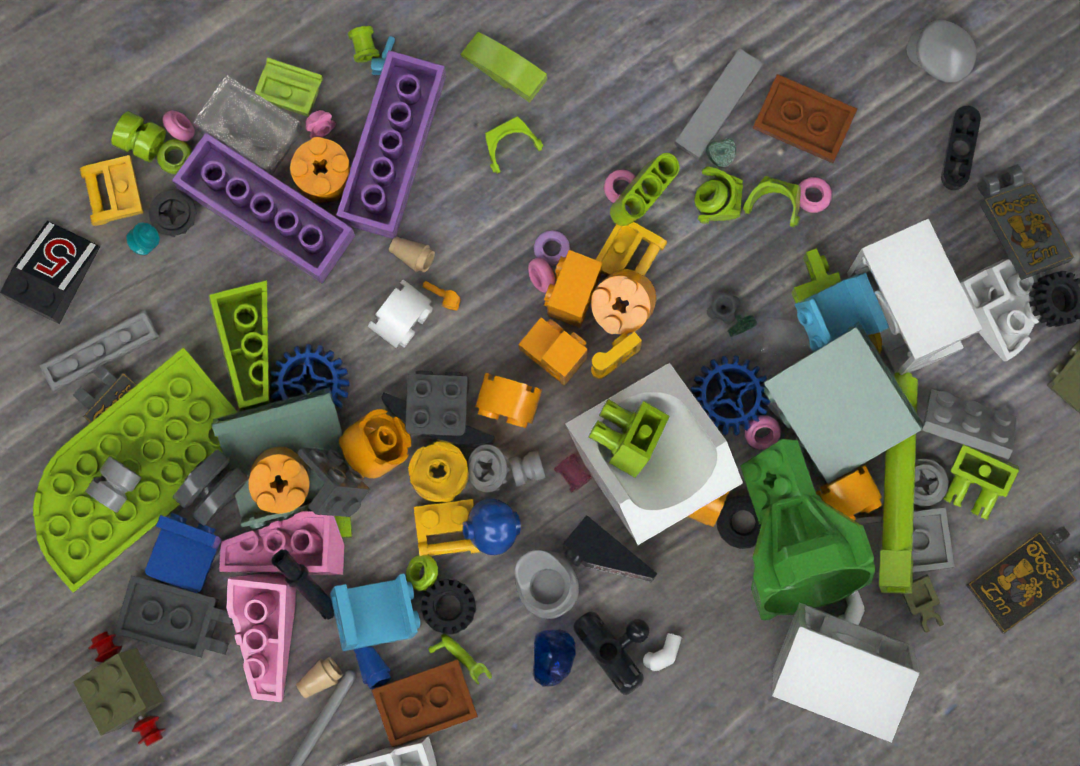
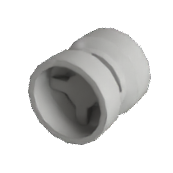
(529, 467)

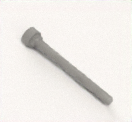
(323, 718)

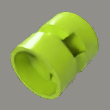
(135, 135)

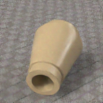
(414, 254)
(319, 677)

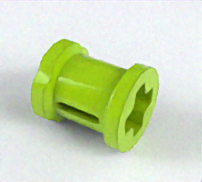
(363, 44)

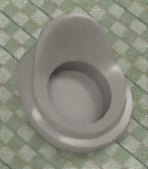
(943, 50)
(546, 583)

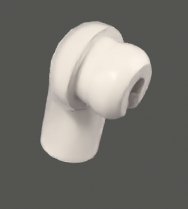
(854, 610)
(665, 656)

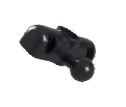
(636, 631)

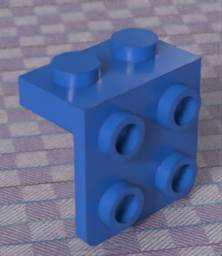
(182, 553)

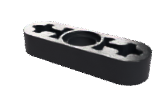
(973, 129)

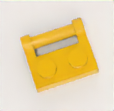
(121, 189)
(623, 244)
(623, 349)
(439, 520)

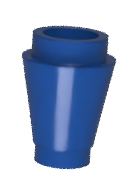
(372, 667)

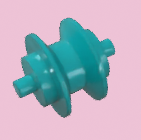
(142, 238)

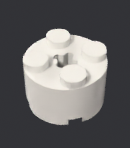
(400, 314)

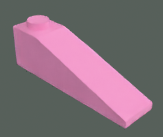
(306, 536)
(263, 622)

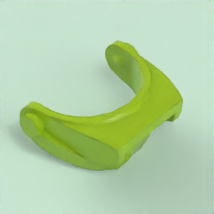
(497, 133)
(772, 185)
(735, 188)

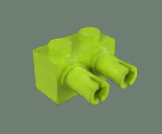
(638, 438)
(984, 469)

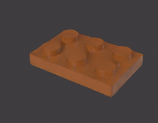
(805, 118)
(424, 703)

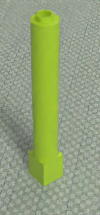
(898, 505)

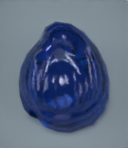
(553, 656)

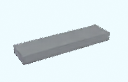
(718, 103)
(99, 351)

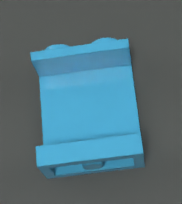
(838, 308)
(375, 613)

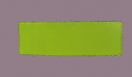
(505, 66)

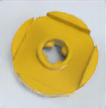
(440, 488)

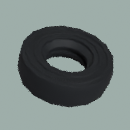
(725, 526)

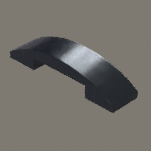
(471, 439)

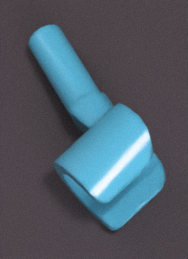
(378, 63)

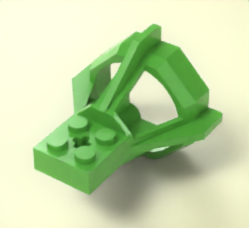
(804, 545)

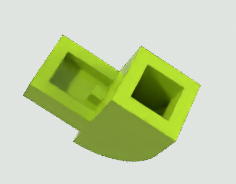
(817, 268)

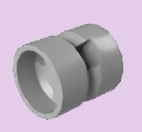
(113, 484)

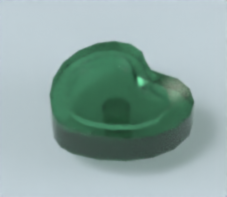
(721, 152)
(742, 325)

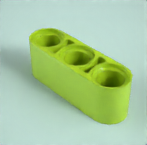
(655, 183)

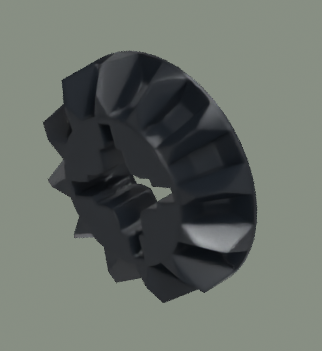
(162, 205)

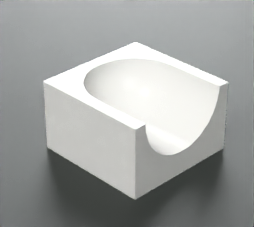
(917, 296)
(685, 469)
(845, 672)

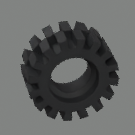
(1043, 299)
(461, 620)

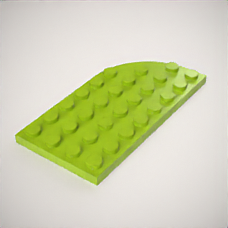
(154, 431)

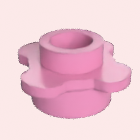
(319, 124)

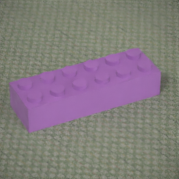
(391, 144)
(263, 207)

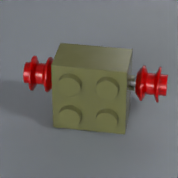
(120, 691)

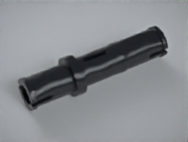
(297, 576)

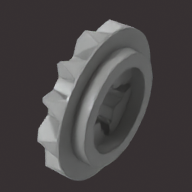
(478, 470)
(936, 490)

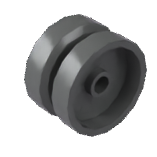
(207, 484)

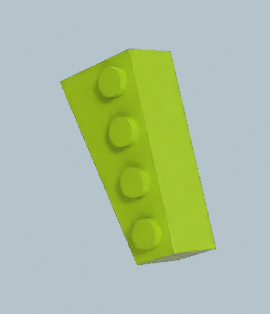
(243, 335)

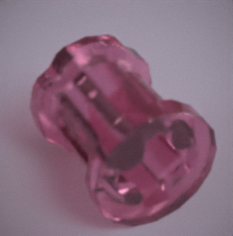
(573, 473)

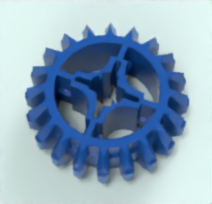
(309, 358)
(724, 382)

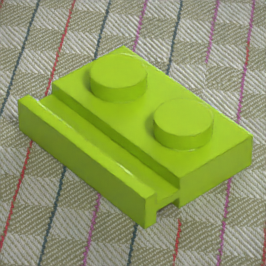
(289, 86)

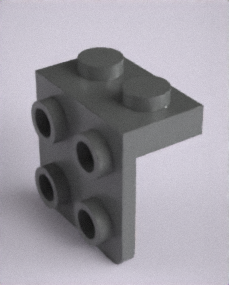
(436, 403)
(342, 487)

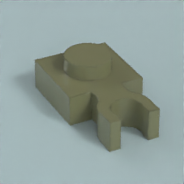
(922, 600)

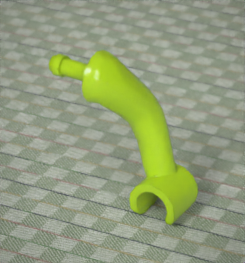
(462, 656)

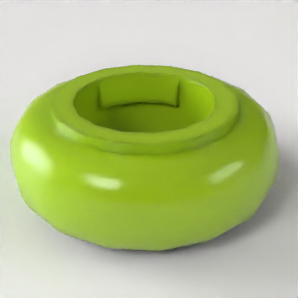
(164, 150)
(705, 191)
(430, 572)

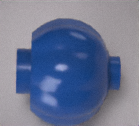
(492, 526)

